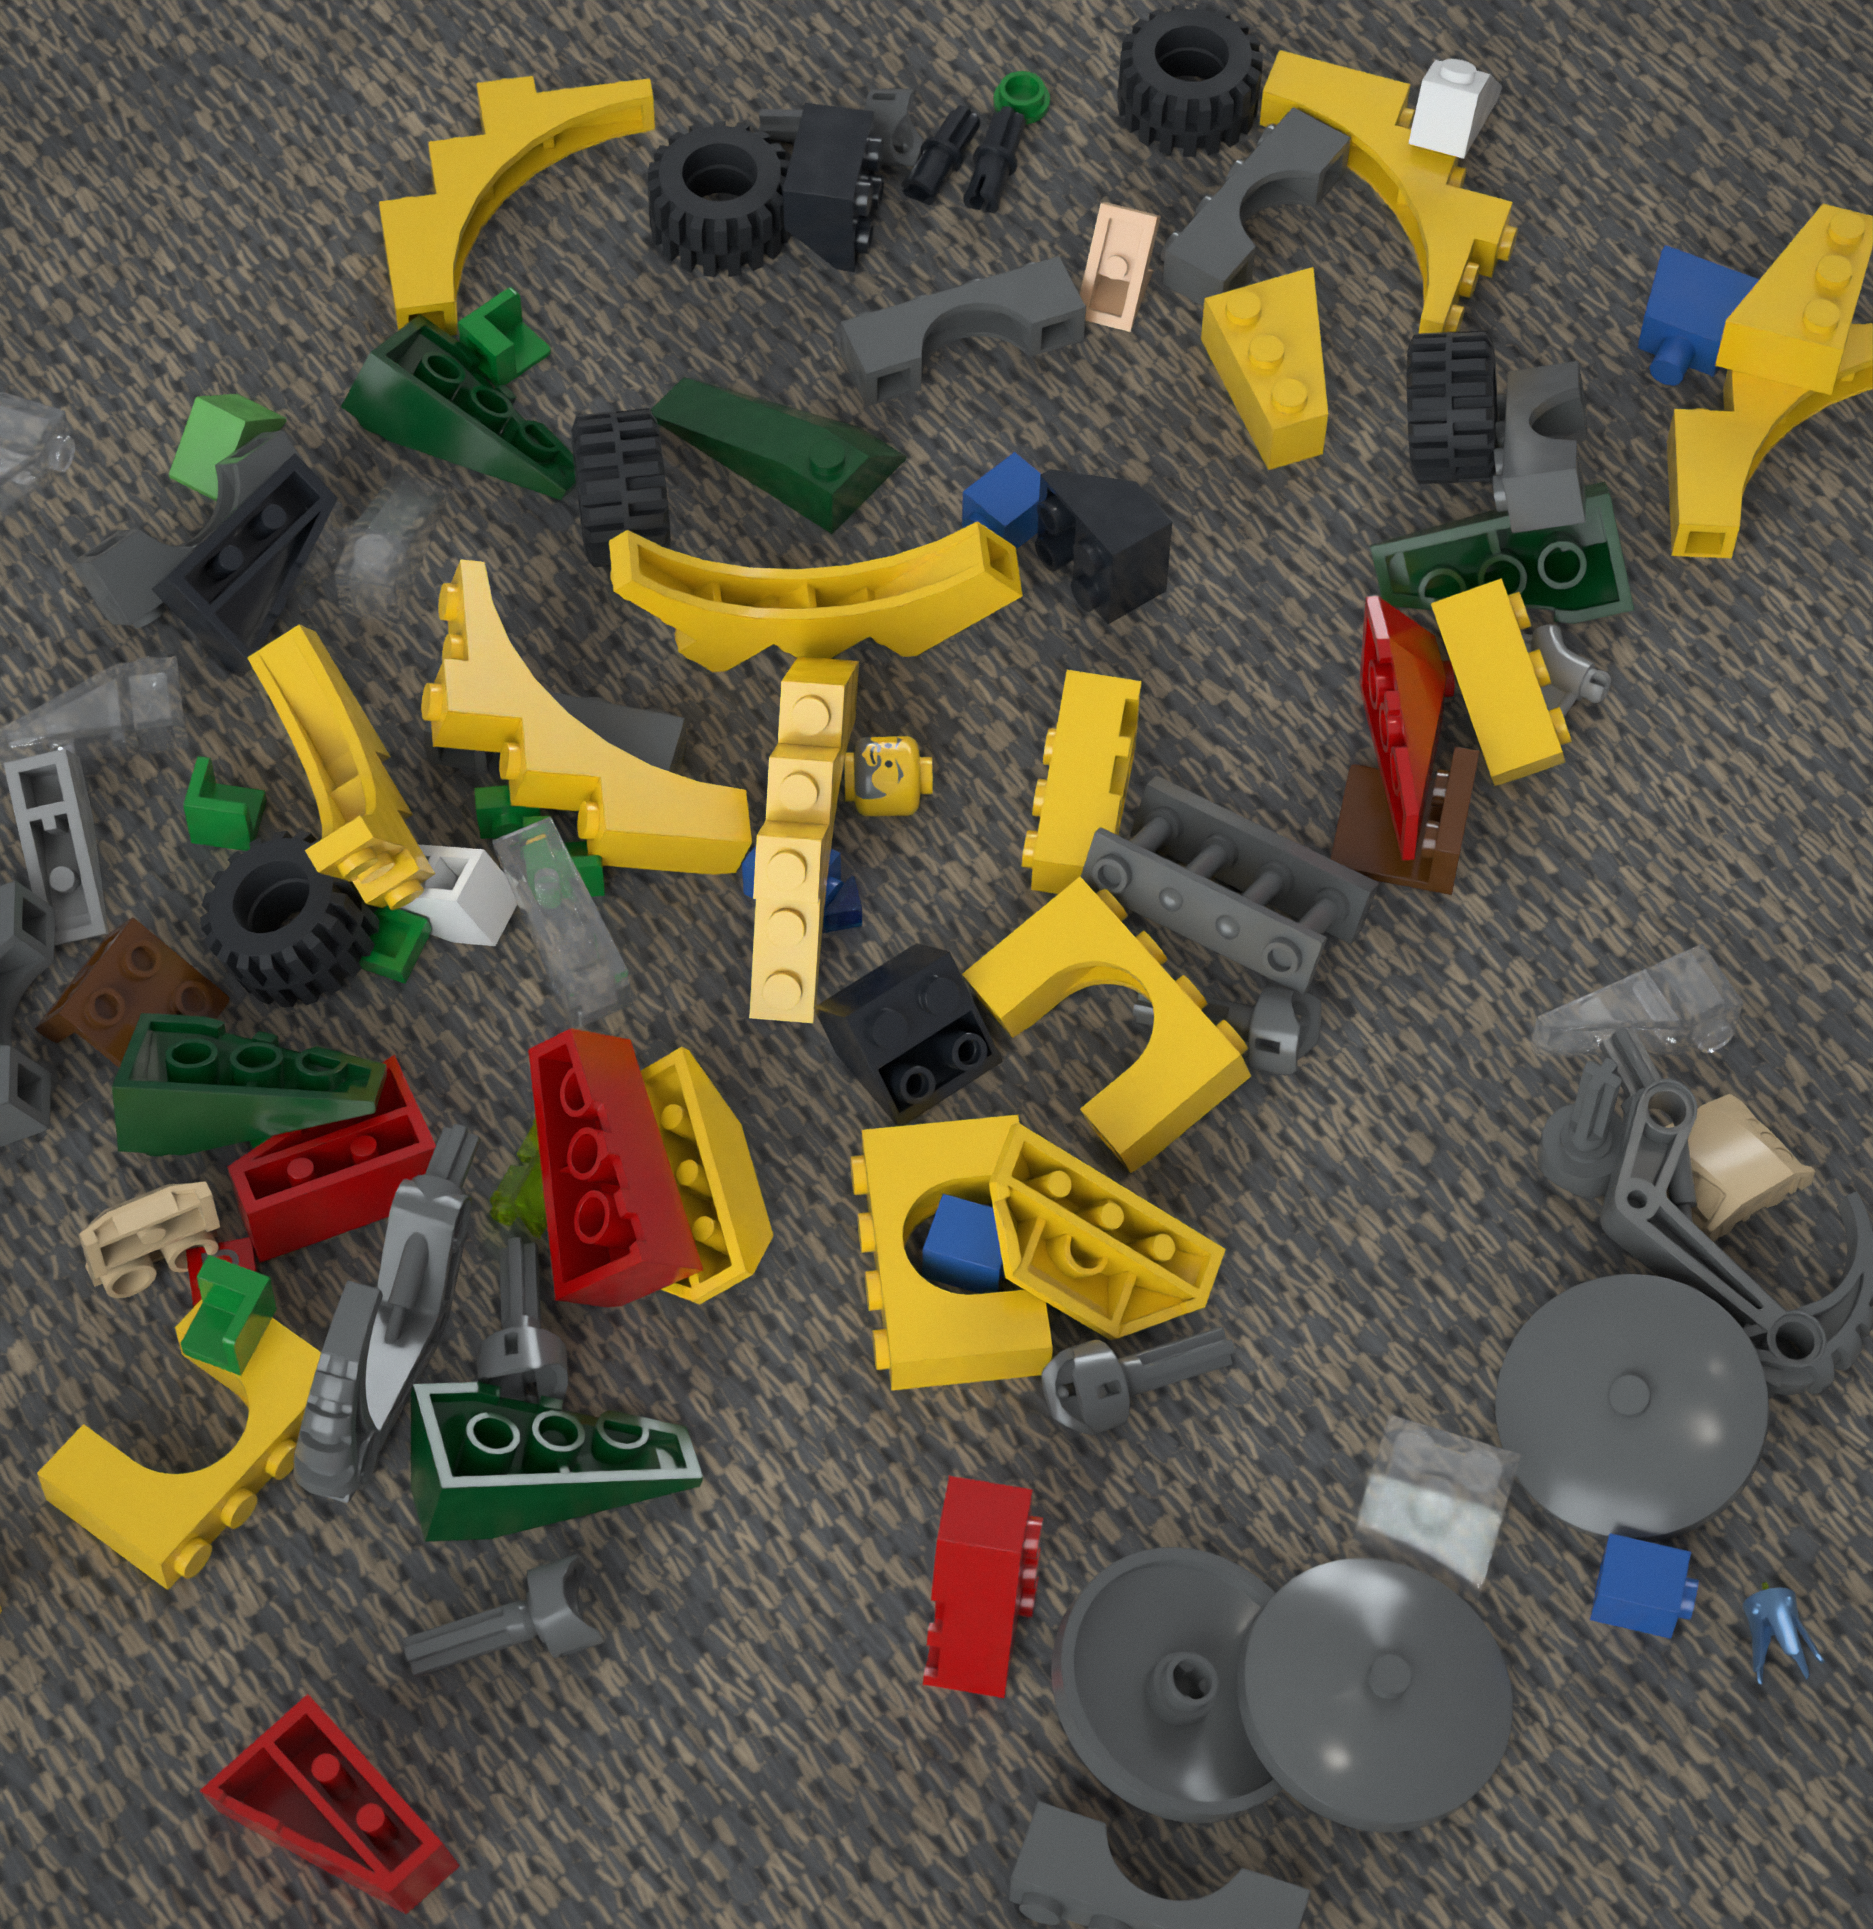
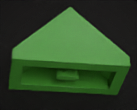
(213, 432)

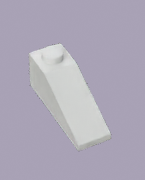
(1453, 106)
(465, 897)

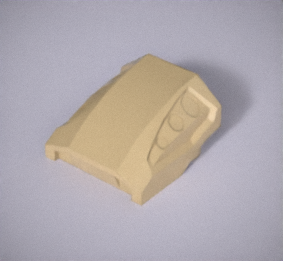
(1737, 1166)
(145, 1229)

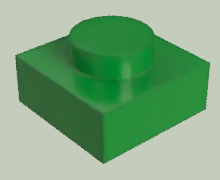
(497, 815)
(396, 944)

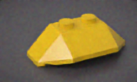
(711, 1175)
(1094, 1242)

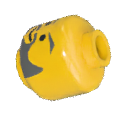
(887, 776)

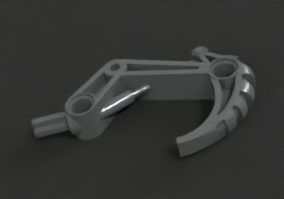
(1674, 1248)
(387, 1332)

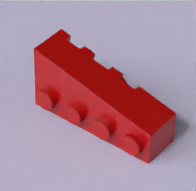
(605, 1174)

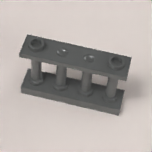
(1239, 854)

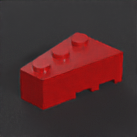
(331, 1174)
(981, 1584)
(331, 1807)

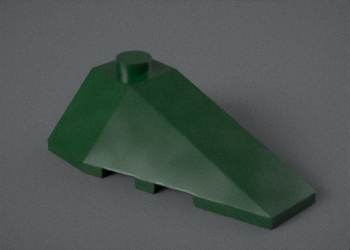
(430, 398)
(791, 454)
(1559, 568)
(202, 1089)
(516, 1465)

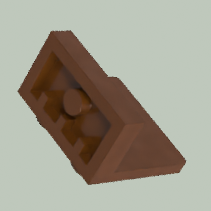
(1367, 836)
(122, 979)

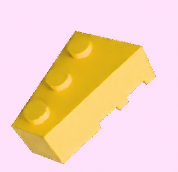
(1804, 304)
(1272, 363)
(1501, 681)
(1087, 776)

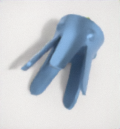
(1776, 1614)

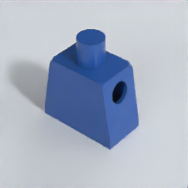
(1689, 314)

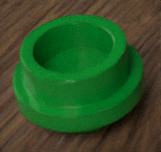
(1023, 93)

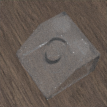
(1435, 1504)

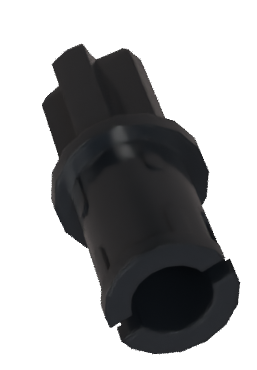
(941, 155)
(995, 160)

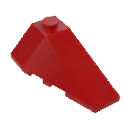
(1404, 706)

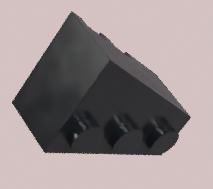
(246, 566)

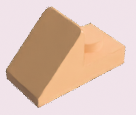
(1118, 265)

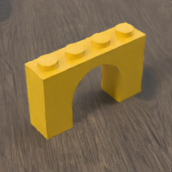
(1082, 944)
(928, 1331)
(171, 1519)

